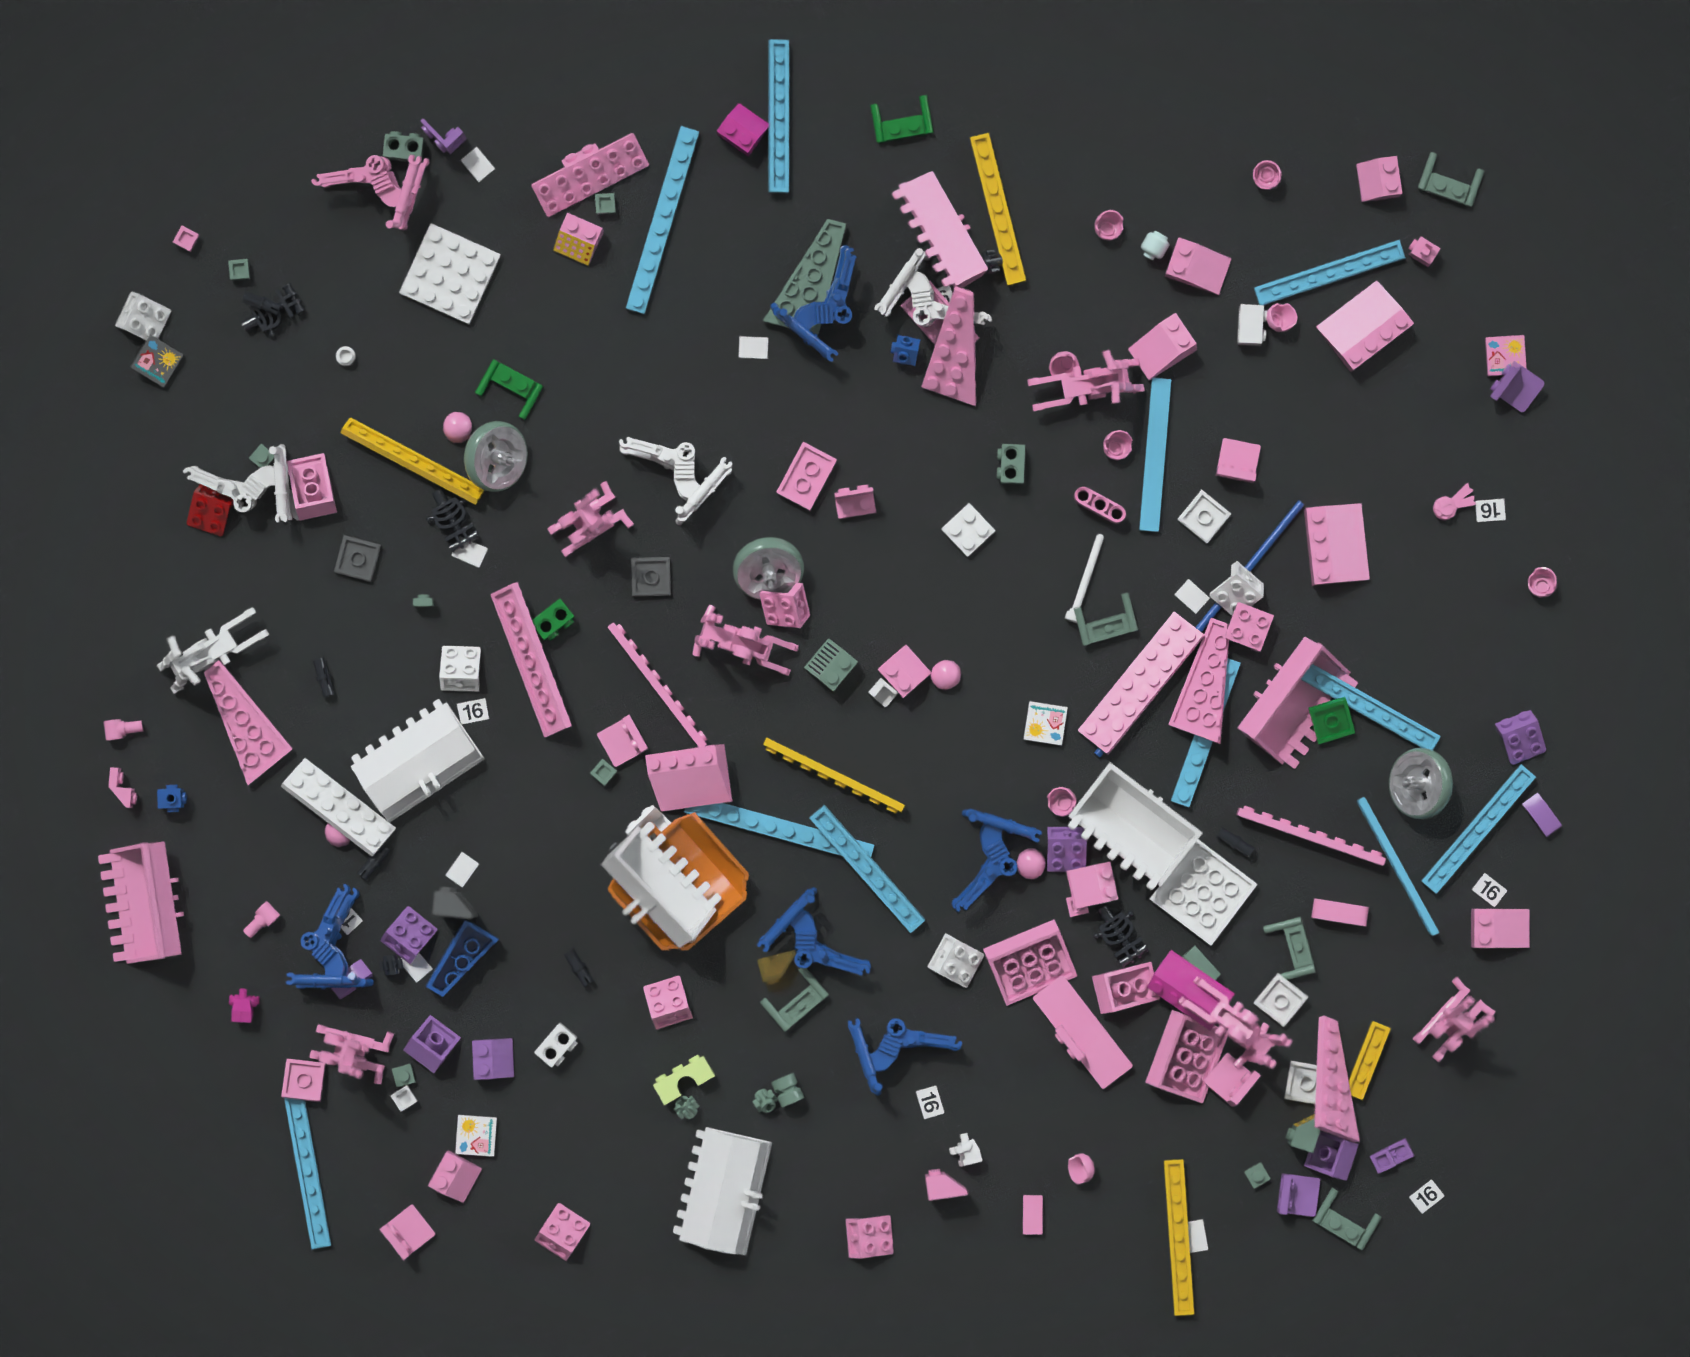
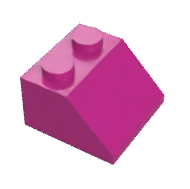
(742, 129)

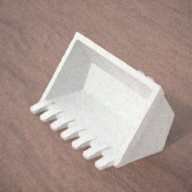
(416, 761)
(1134, 826)
(660, 886)
(723, 1191)

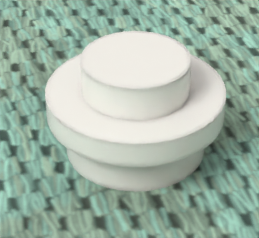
(345, 356)

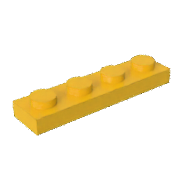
(1367, 1059)

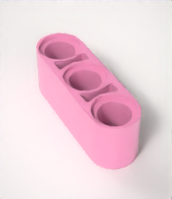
(1092, 498)
(1340, 912)

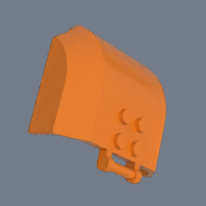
(712, 862)

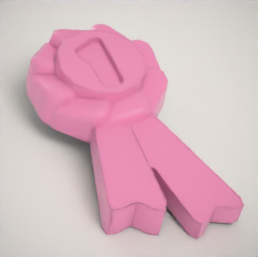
(1446, 507)

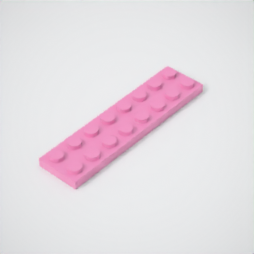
(531, 659)
(1141, 683)

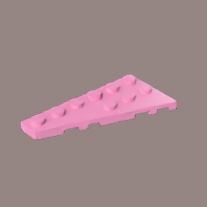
(1202, 697)

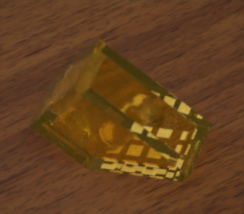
(775, 966)

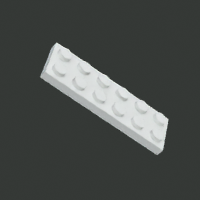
(338, 807)

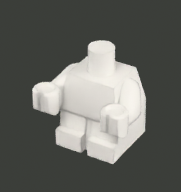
(967, 1150)

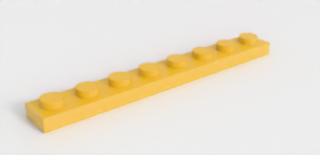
(997, 209)
(412, 460)
(825, 772)
(1178, 1237)

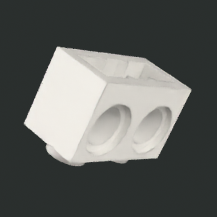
(553, 1042)

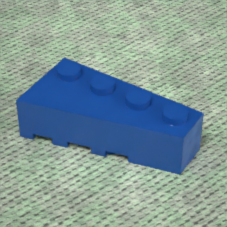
(462, 953)

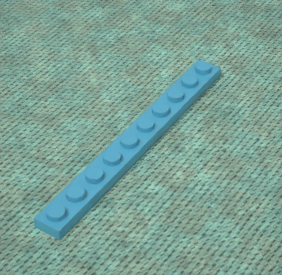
(662, 220)
(769, 826)

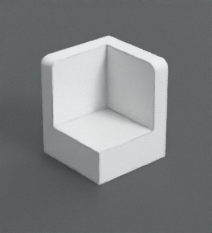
(883, 692)

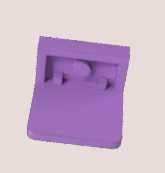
(1517, 386)
(1521, 736)

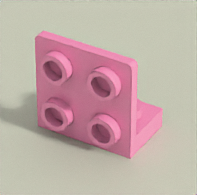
(1238, 460)
(855, 502)
(786, 608)
(1249, 626)
(622, 741)
(667, 1002)
(1230, 1081)
(407, 1231)
(562, 1231)
(869, 1236)

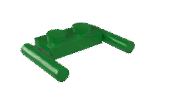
(902, 127)
(513, 381)

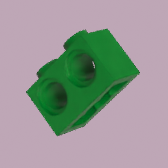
(549, 615)

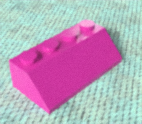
(1175, 980)

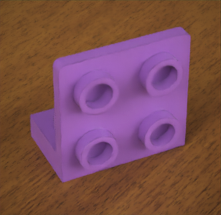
(453, 139)
(1065, 849)
(408, 934)
(1298, 1195)

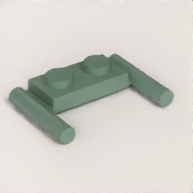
(1448, 187)
(1108, 626)
(1298, 946)
(799, 1005)
(1342, 1226)

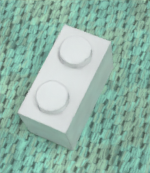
(1251, 325)

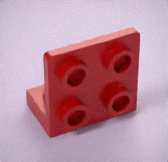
(209, 510)

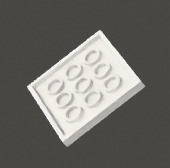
(450, 273)
(1203, 892)

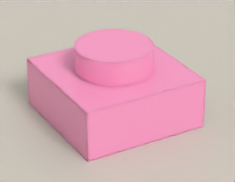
(186, 238)
(1074, 912)

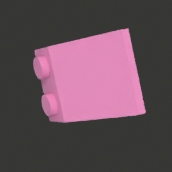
(1197, 266)
(1163, 346)
(311, 487)
(1500, 928)
(1124, 988)

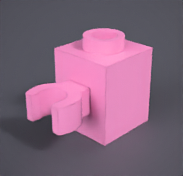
(1423, 251)

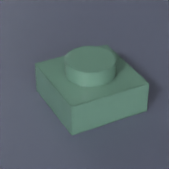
(605, 203)
(239, 269)
(262, 456)
(423, 601)
(603, 772)
(403, 1075)
(1257, 1175)

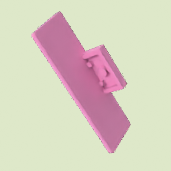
(589, 173)
(1082, 1032)

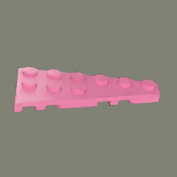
(953, 358)
(249, 730)
(1333, 1097)

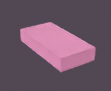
(1032, 1214)

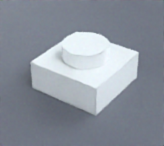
(404, 1098)

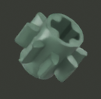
(765, 1100)
(686, 1107)

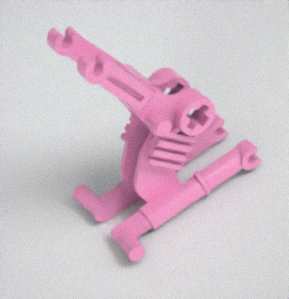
(384, 184)
(1094, 383)
(588, 520)
(742, 642)
(1455, 1022)
(1240, 1027)
(350, 1052)

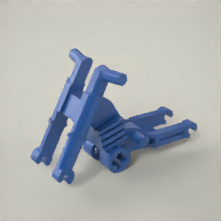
(824, 311)
(995, 851)
(807, 939)
(323, 946)
(890, 1048)

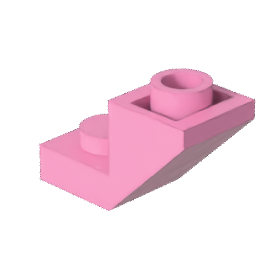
(125, 795)

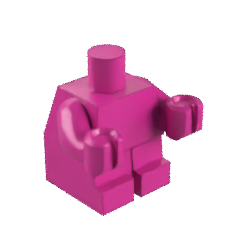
(243, 1006)

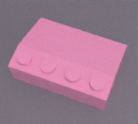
(1364, 325)
(1336, 544)
(689, 777)
(1029, 962)
(1186, 1057)

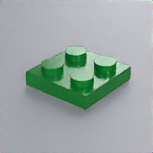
(1331, 720)

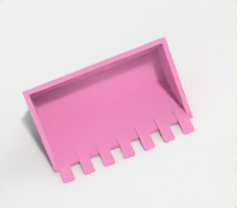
(1282, 711)
(142, 902)

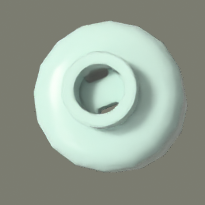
(1155, 245)

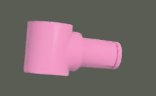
(117, 729)
(264, 917)

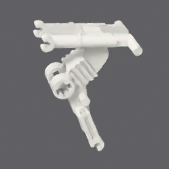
(921, 295)
(683, 472)
(254, 486)
(206, 652)

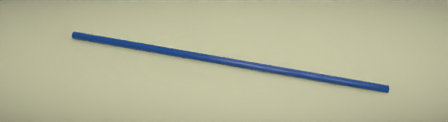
(1249, 566)

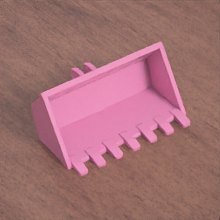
(942, 230)

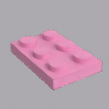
(806, 476)

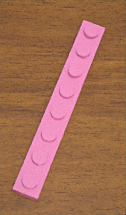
(653, 678)
(1319, 837)

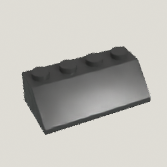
(452, 903)

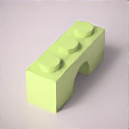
(668, 1085)

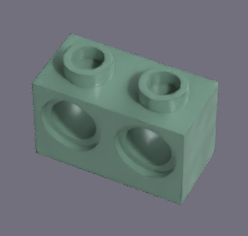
(403, 152)
(1016, 464)

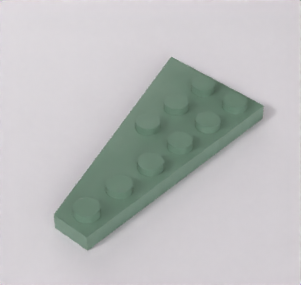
(812, 275)

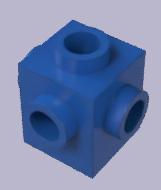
(905, 350)
(164, 798)

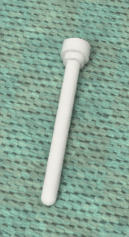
(1070, 615)

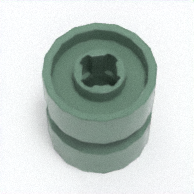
(787, 1090)

